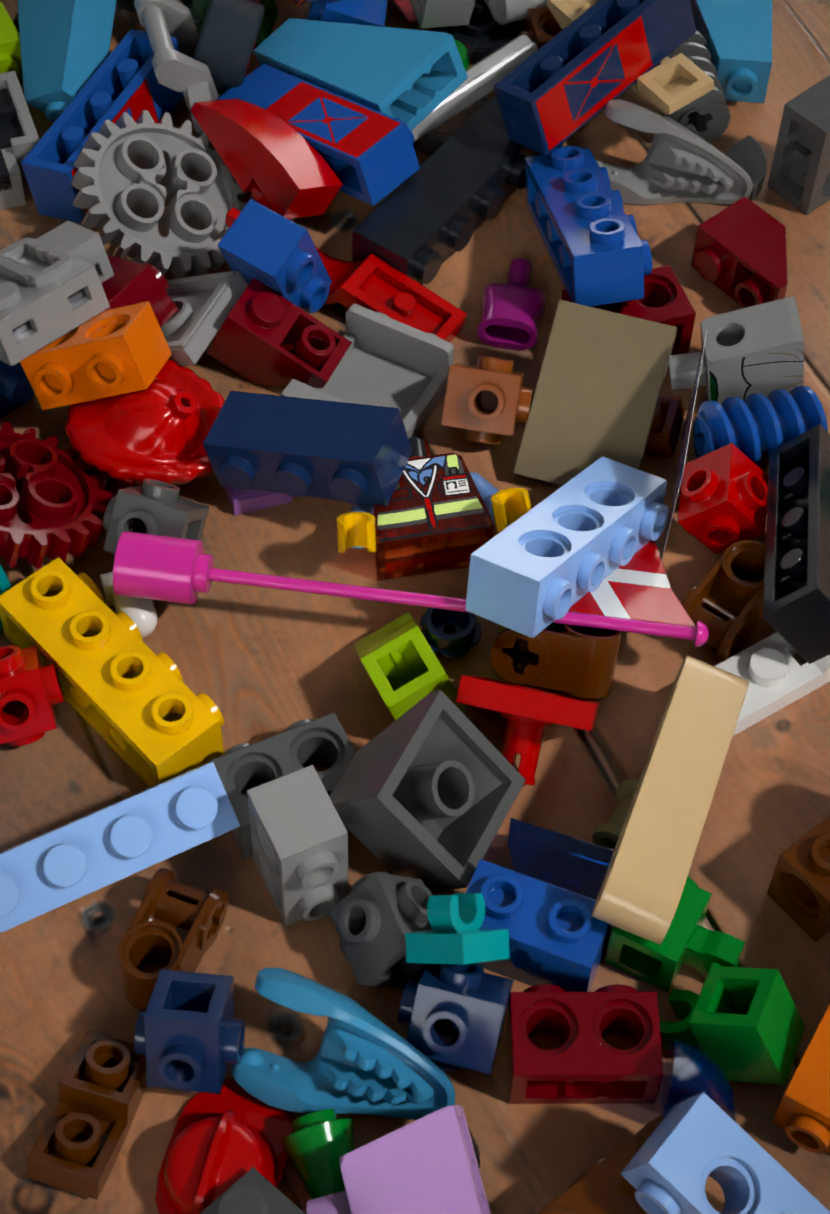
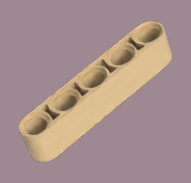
(671, 801)

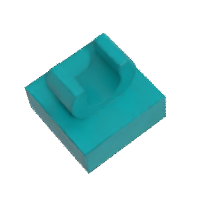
(457, 933)

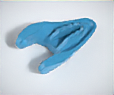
(358, 1065)

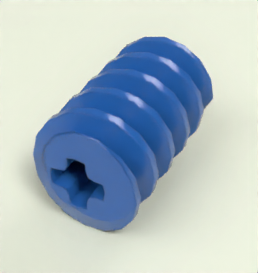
(757, 422)

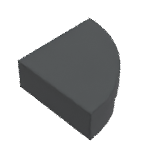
(752, 159)

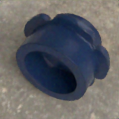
(464, 624)

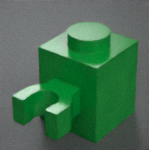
(683, 943)
(740, 1022)

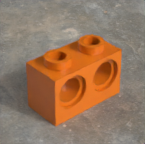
(100, 358)

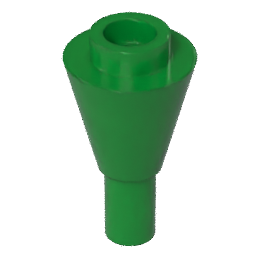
(316, 1150)

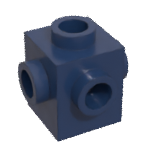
(456, 1015)
(185, 1046)

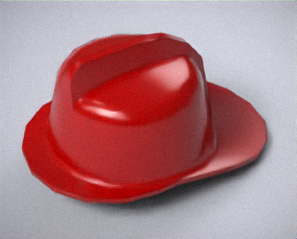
(217, 1145)

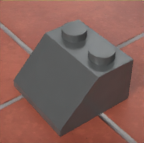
(428, 794)

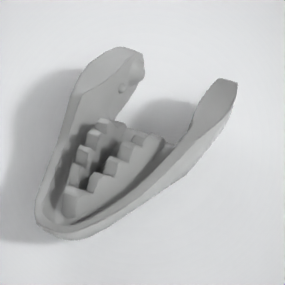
(676, 166)

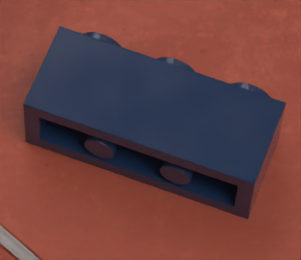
(308, 447)

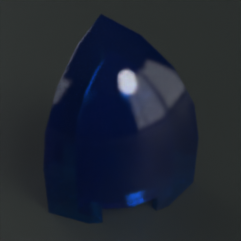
(558, 858)
(691, 1073)

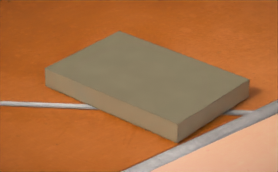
(594, 393)

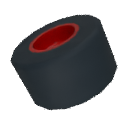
(228, 40)

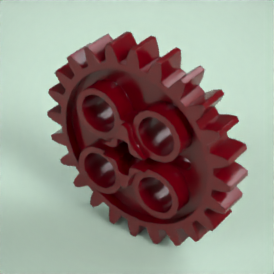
(47, 499)

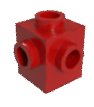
(723, 498)
(26, 696)

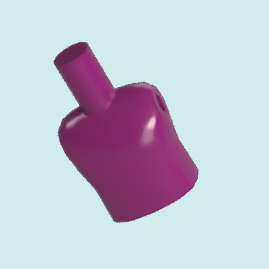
(512, 310)

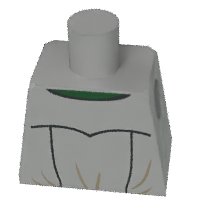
(745, 353)

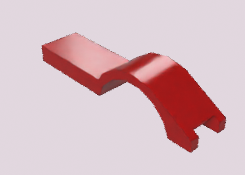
(382, 289)

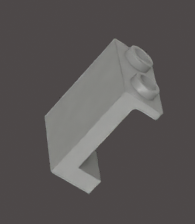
(386, 368)

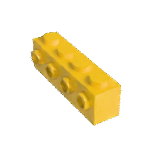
(112, 675)

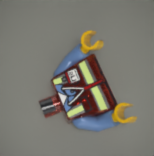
(432, 518)

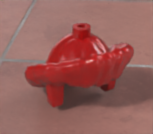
(150, 430)

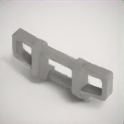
(171, 67)

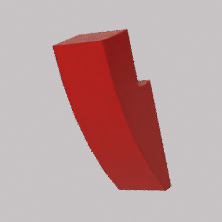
(270, 154)

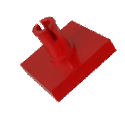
(526, 715)

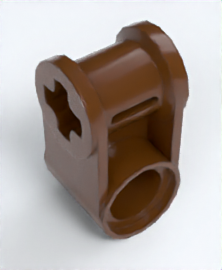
(728, 604)
(560, 659)
(170, 928)

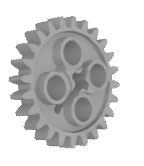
(122, 177)

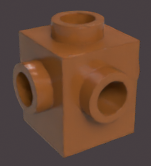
(464, 399)

